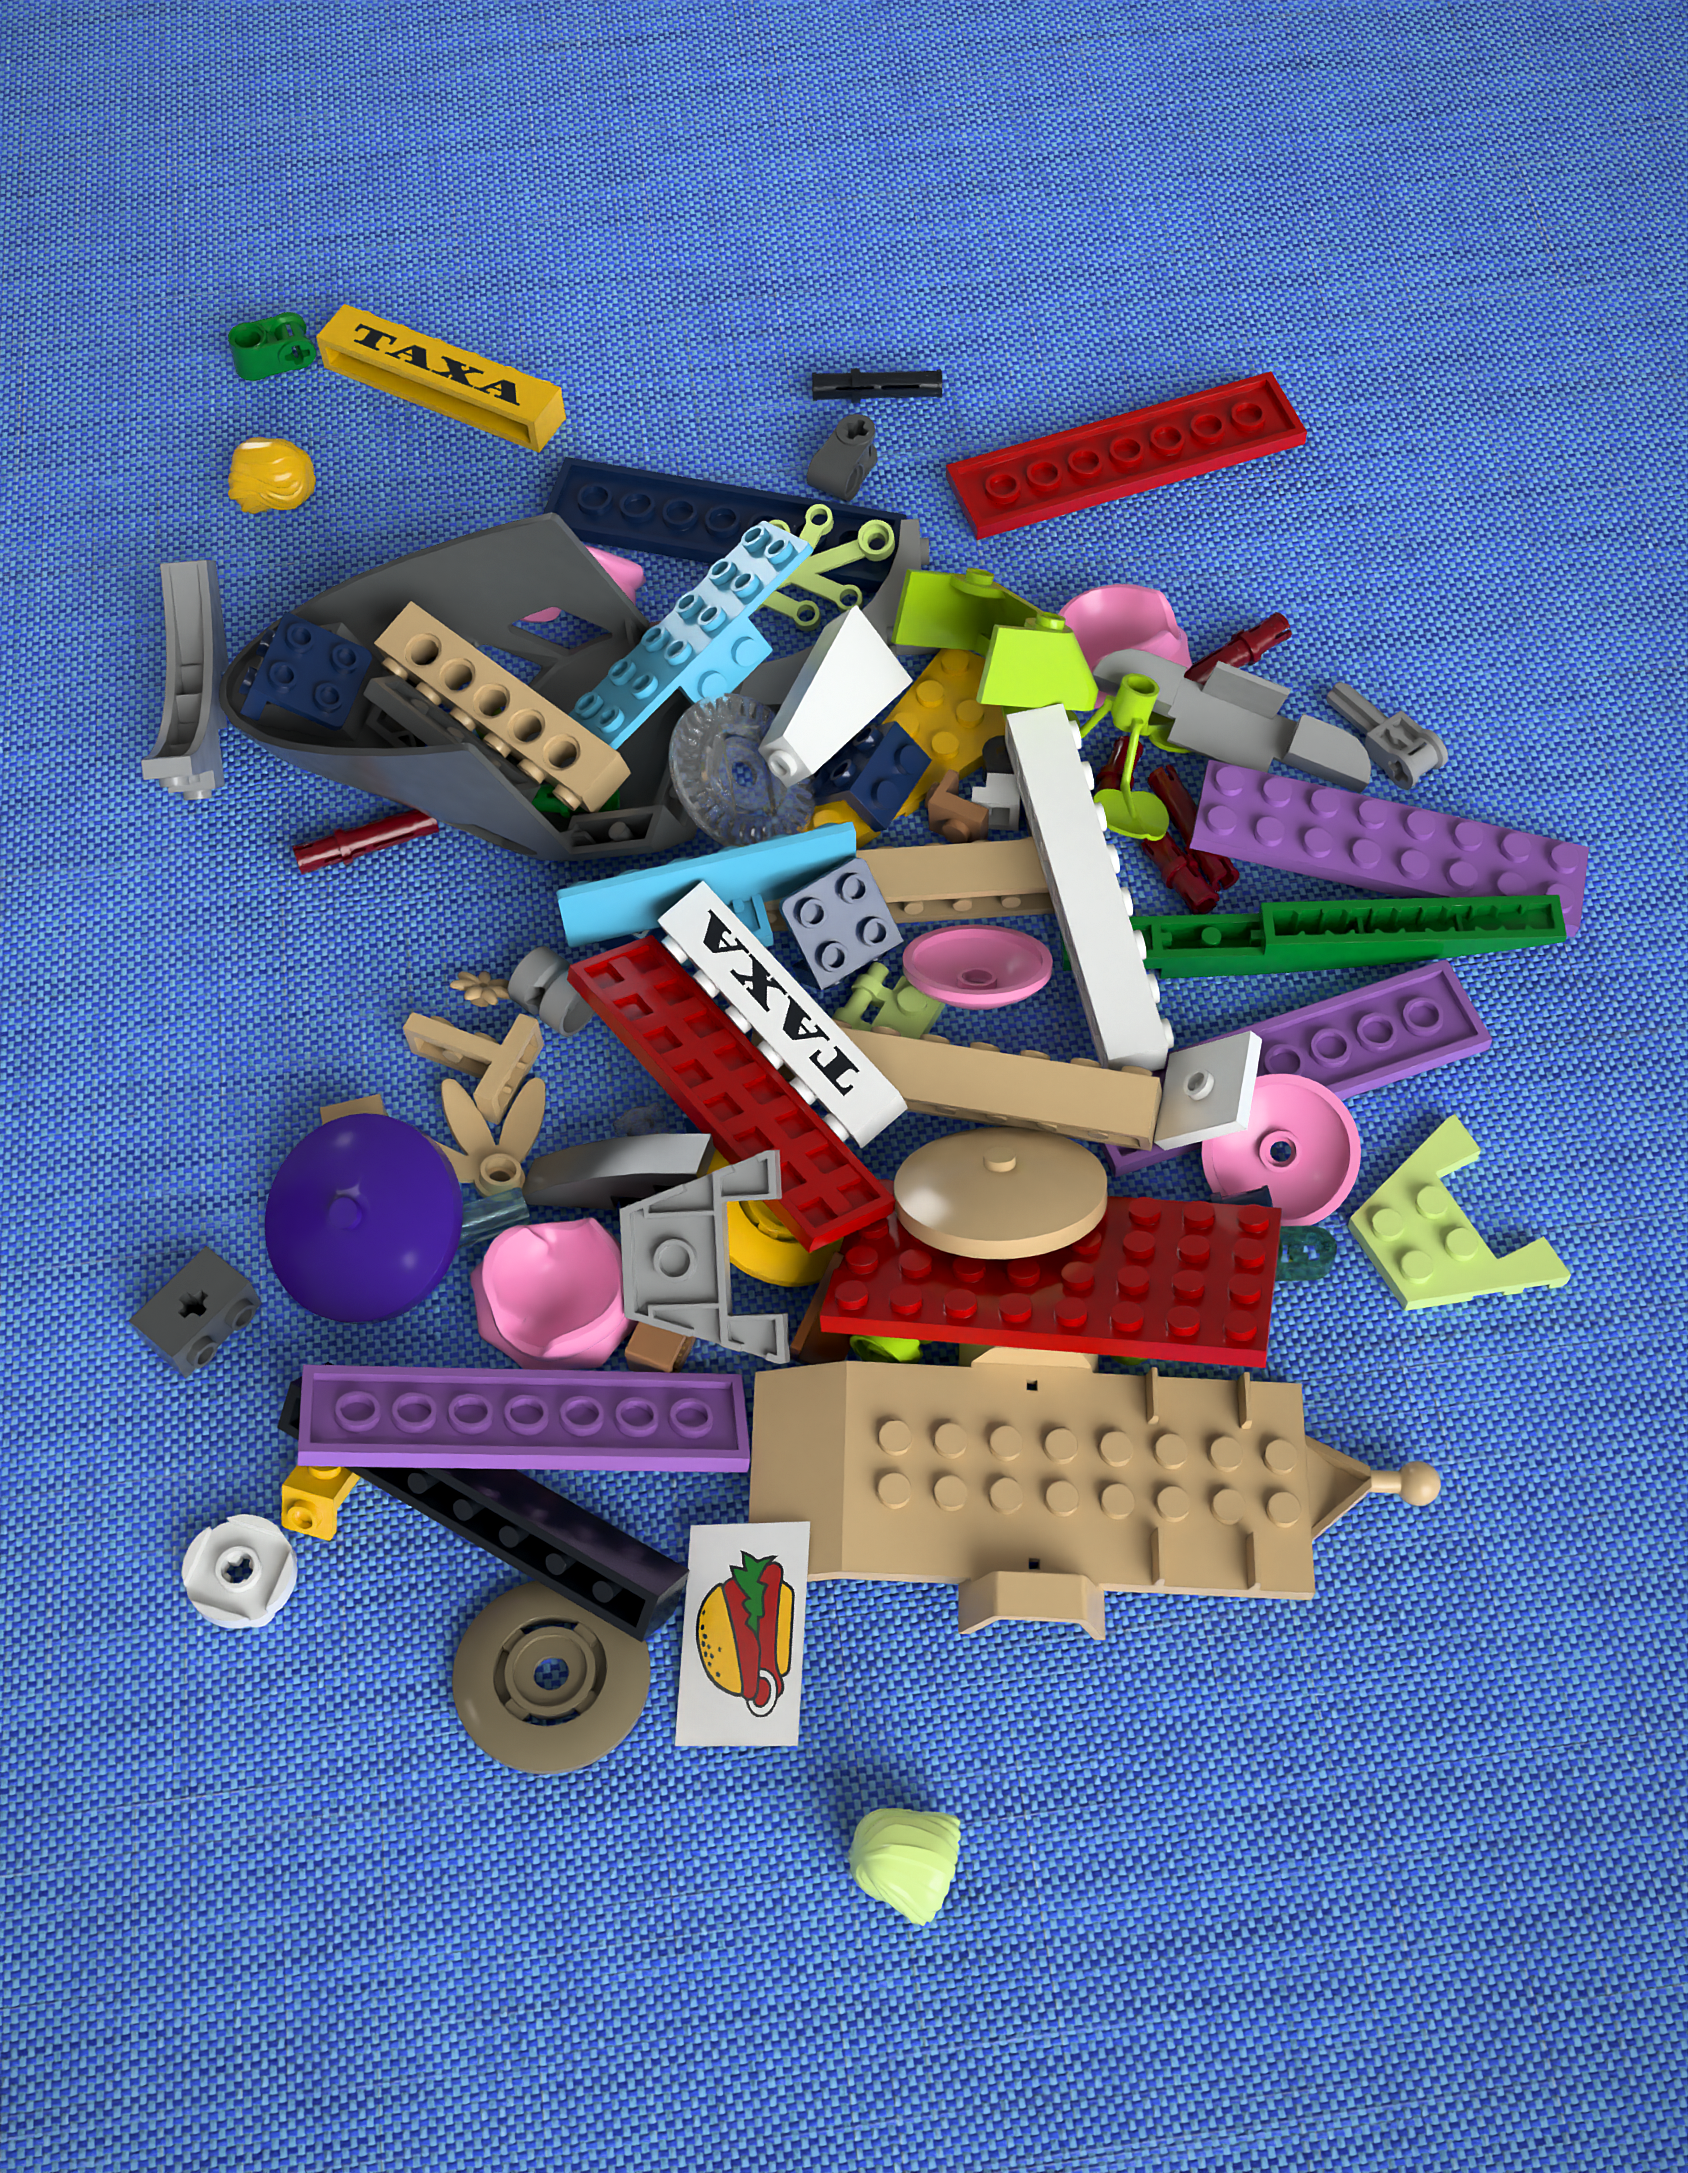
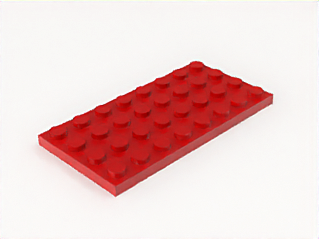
(1139, 1285)

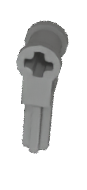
(1392, 742)

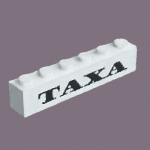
(782, 1015)

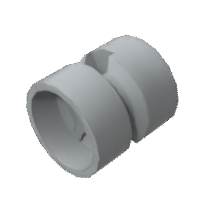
(543, 989)

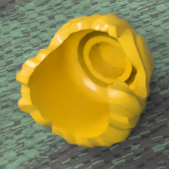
(270, 475)

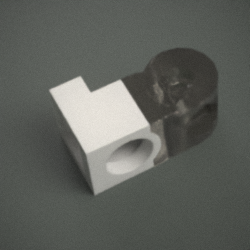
(1001, 789)

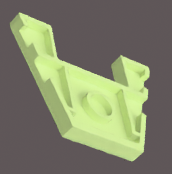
(1427, 1242)

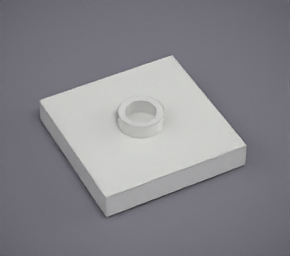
(1208, 1091)

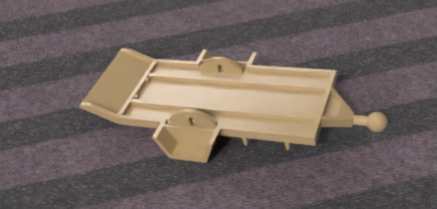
(1084, 1474)

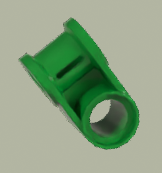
(266, 348)

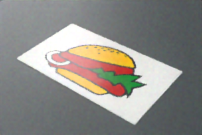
(743, 1635)

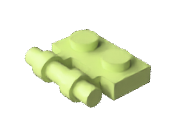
(901, 1008)

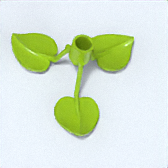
(1127, 812)

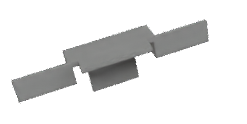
(1238, 720)

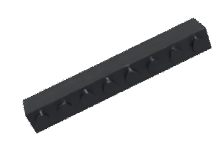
(535, 1534)

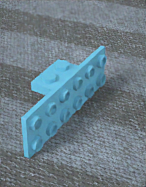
(702, 643)
(736, 874)

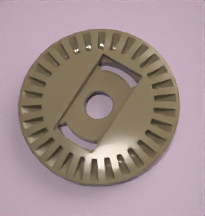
(499, 1693)

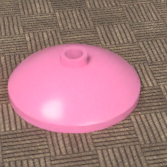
(977, 966)
(1321, 1142)

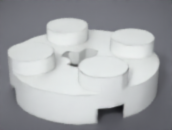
(255, 1598)

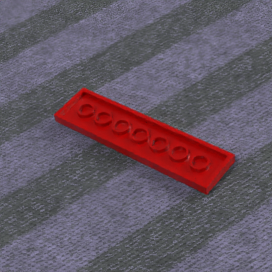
(1124, 455)

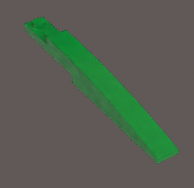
(1343, 934)

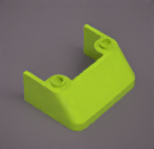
(1026, 650)

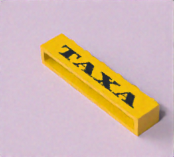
(442, 377)

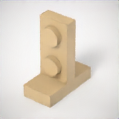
(479, 1055)

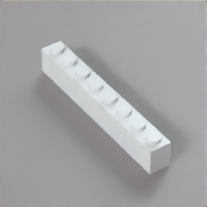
(1085, 890)

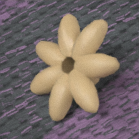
(481, 989)

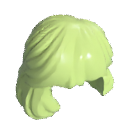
(906, 1859)

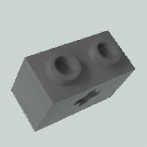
(171, 1319)

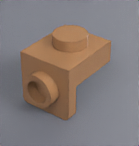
(954, 816)

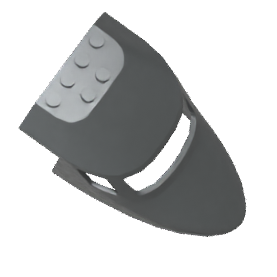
(478, 591)

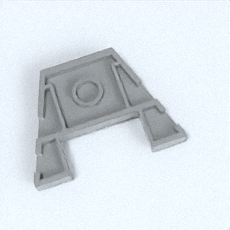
(681, 1261)

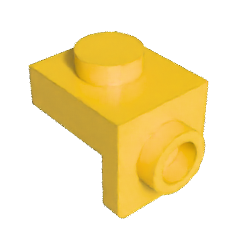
(313, 1497)

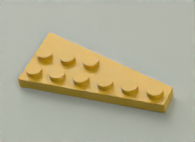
(946, 724)

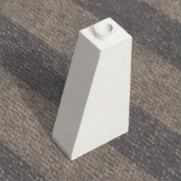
(834, 696)

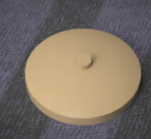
(1000, 1192)

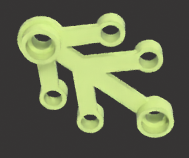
(807, 576)

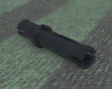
(868, 385)

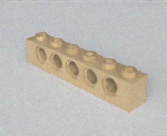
(418, 637)

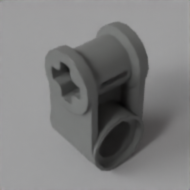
(844, 458)

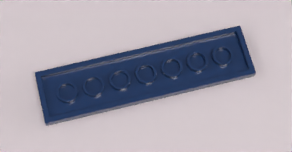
(701, 517)

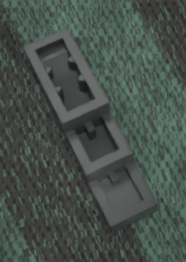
(615, 1168)

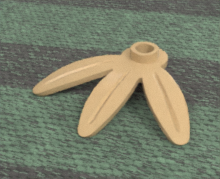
(484, 1160)

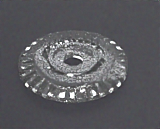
(704, 779)

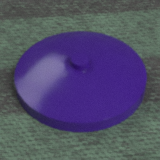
(363, 1219)

